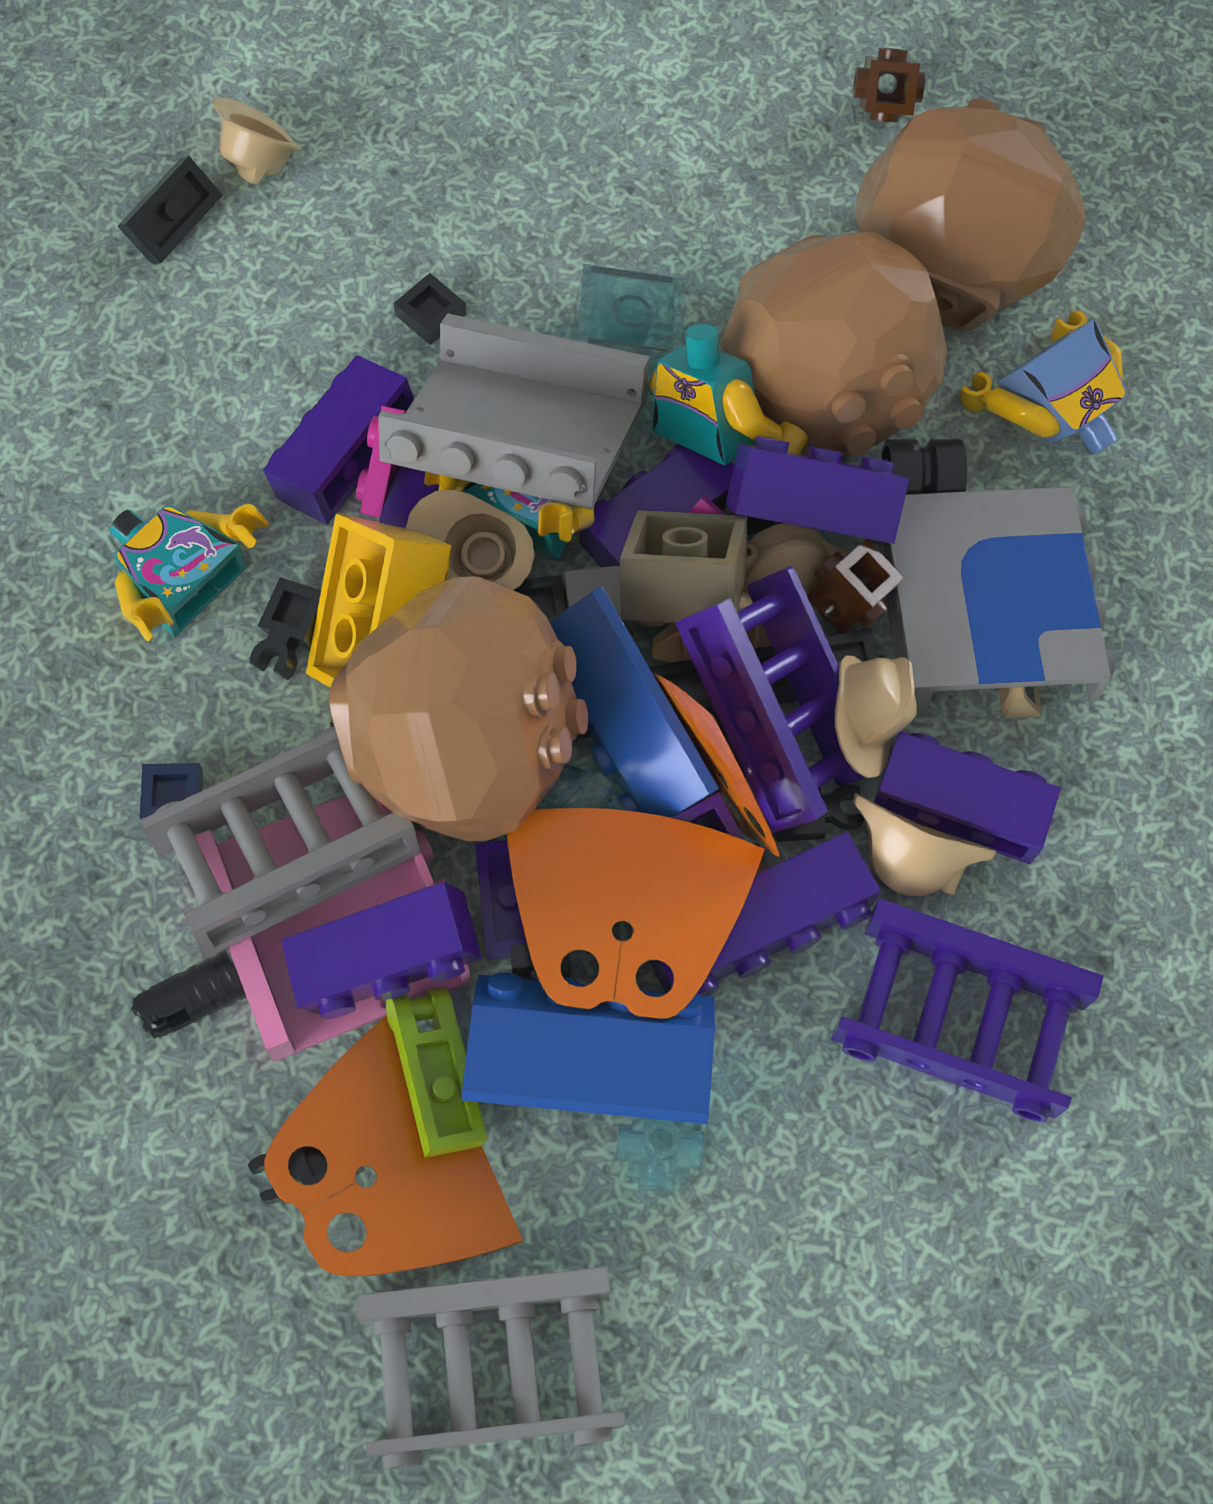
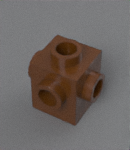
(906, 91)
(854, 587)

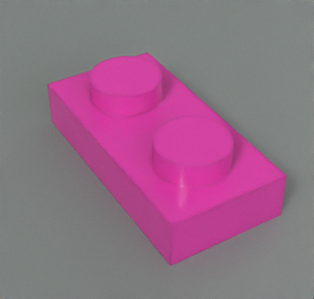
(376, 481)

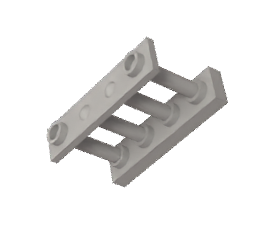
(286, 889)
(454, 1310)

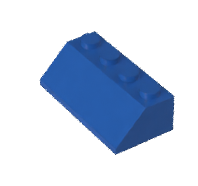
(629, 714)
(587, 1060)

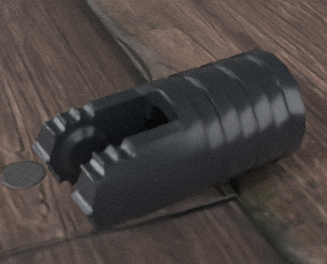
(189, 996)

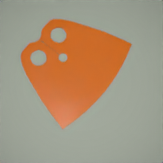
(718, 758)
(604, 866)
(419, 1206)

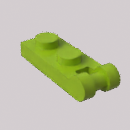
(435, 1072)

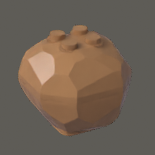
(976, 205)
(840, 339)
(459, 709)

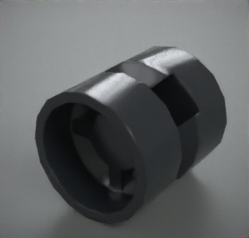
(932, 468)

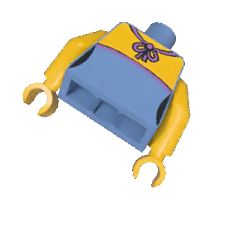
(1060, 387)

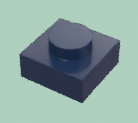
(168, 784)

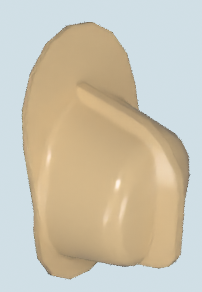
(252, 140)
(481, 536)
(871, 708)

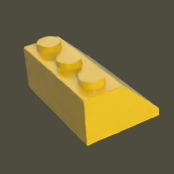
(366, 580)

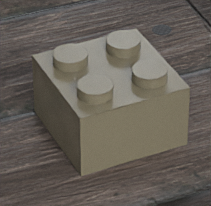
(681, 565)

